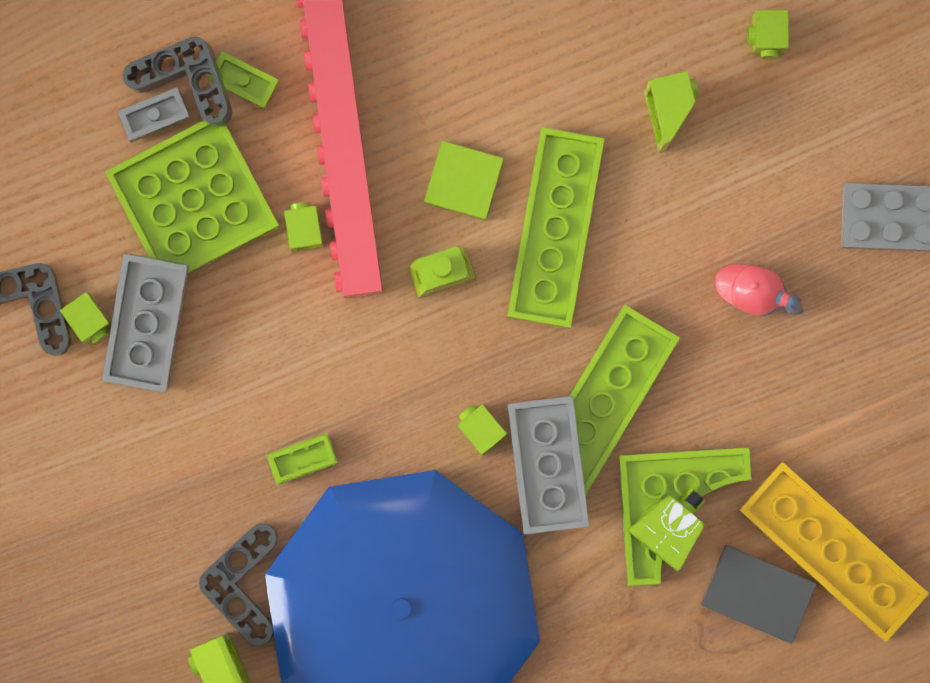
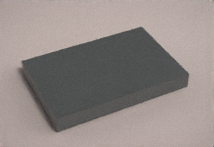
(758, 594)

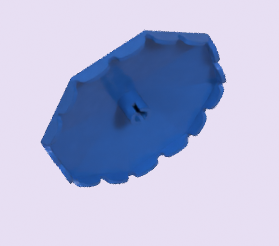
(402, 588)

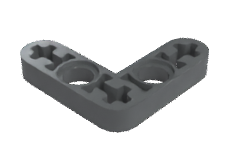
(193, 69)
(37, 296)
(232, 576)

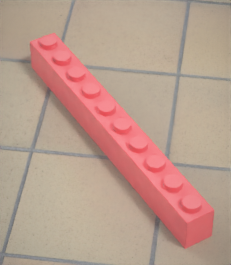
(341, 148)

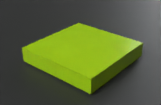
(463, 180)

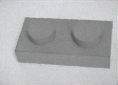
(154, 115)

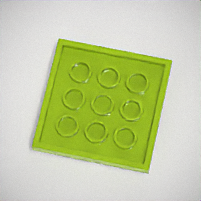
(192, 197)

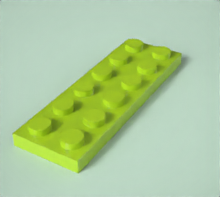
(555, 228)
(617, 385)

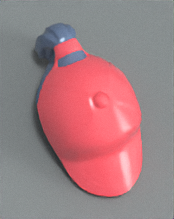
(755, 290)

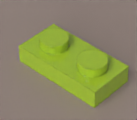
(246, 80)

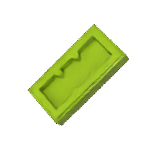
(302, 459)

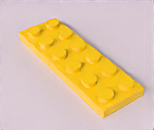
(833, 552)

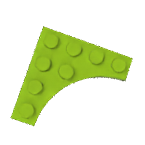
(651, 477)

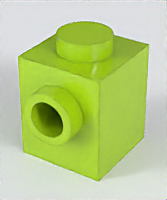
(769, 33)

